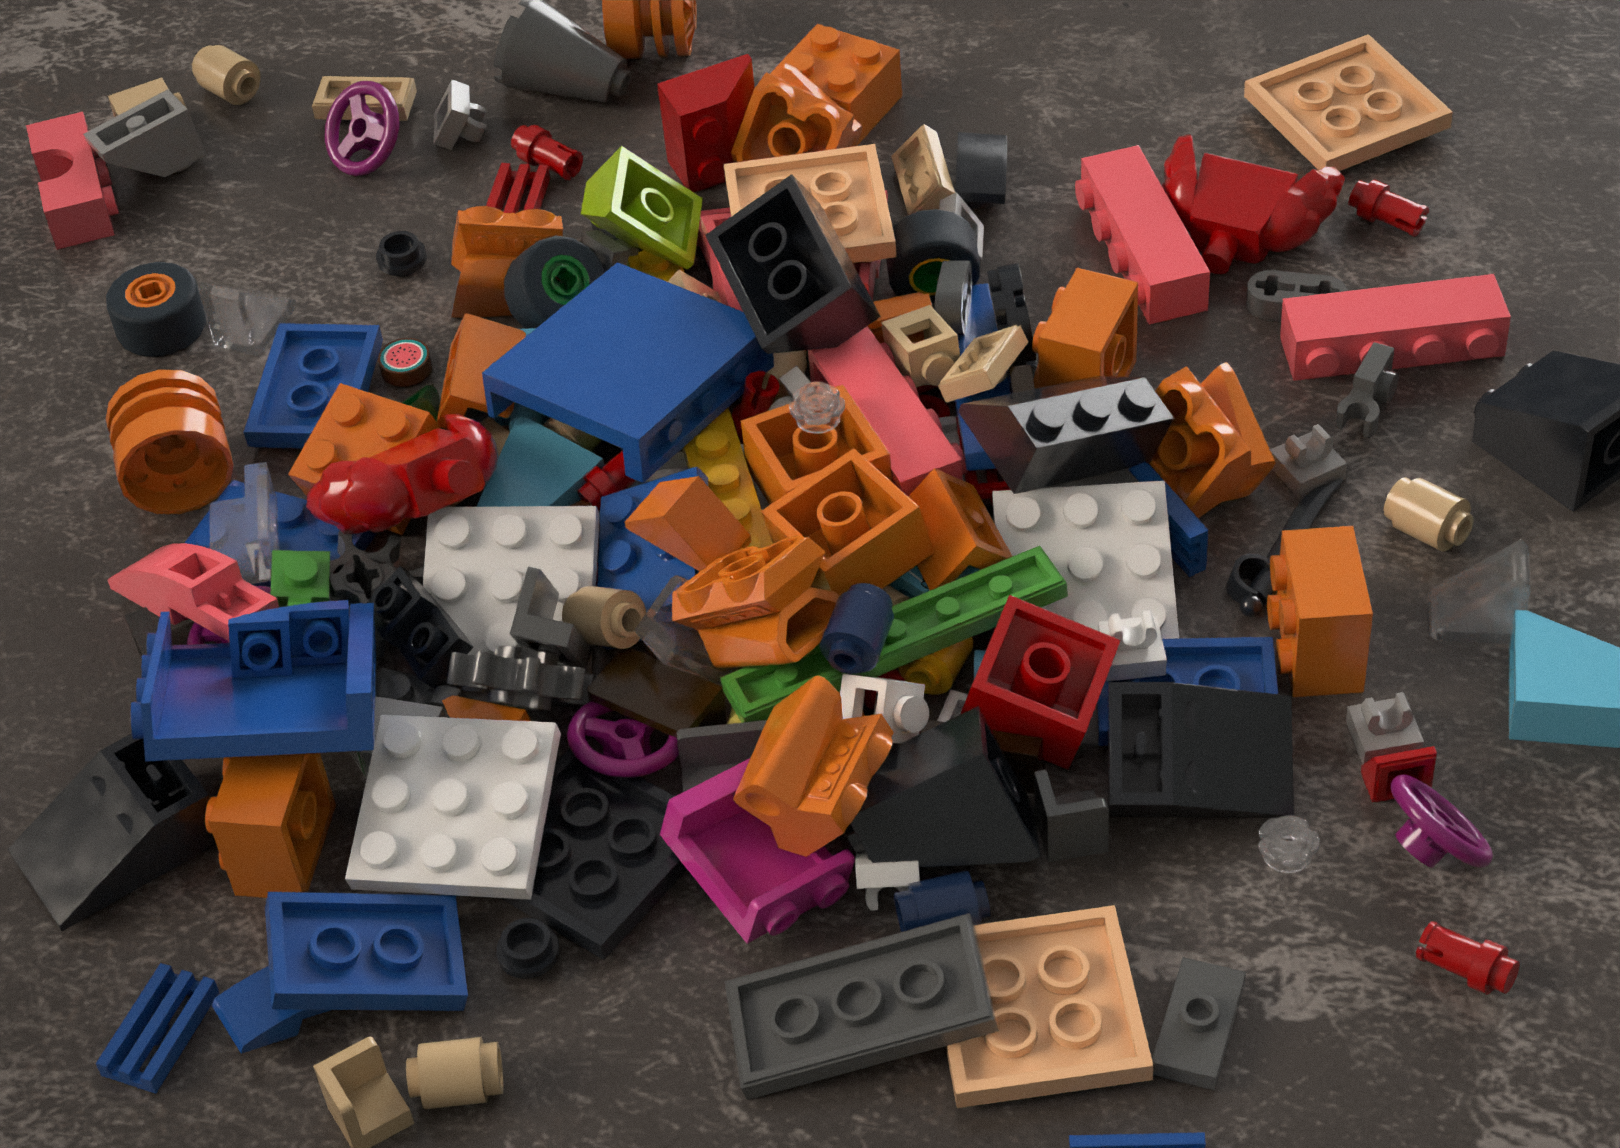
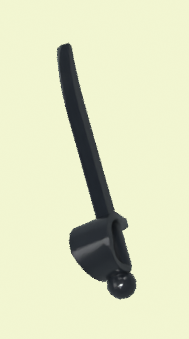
(1257, 567)

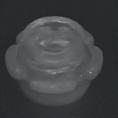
(817, 407)
(1283, 854)

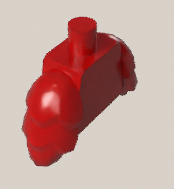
(1246, 207)
(406, 479)

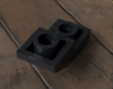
(981, 169)
(417, 626)

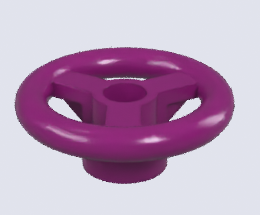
(366, 129)
(623, 742)
(1436, 826)

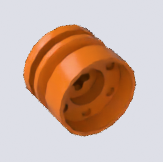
(631, 21)
(169, 442)

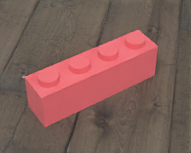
(1143, 234)
(1419, 320)
(891, 407)

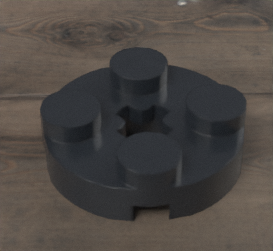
(1011, 307)

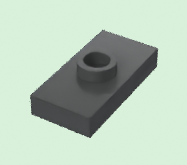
(1198, 1023)

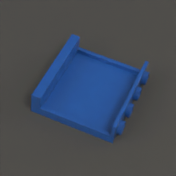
(631, 366)
(198, 711)

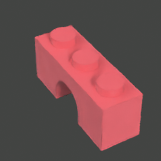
(73, 181)

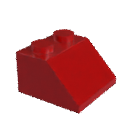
(703, 119)
(1042, 677)

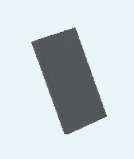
(859, 1006)

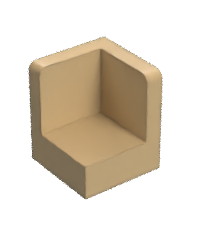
(362, 1095)

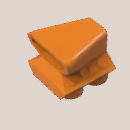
(792, 118)
(485, 247)
(1214, 441)
(758, 604)
(812, 767)

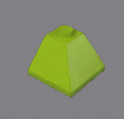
(644, 208)

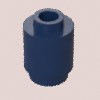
(857, 629)
(941, 900)

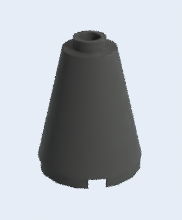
(558, 57)

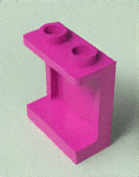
(741, 863)

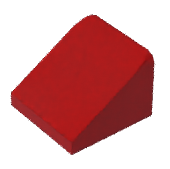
(1383, 769)

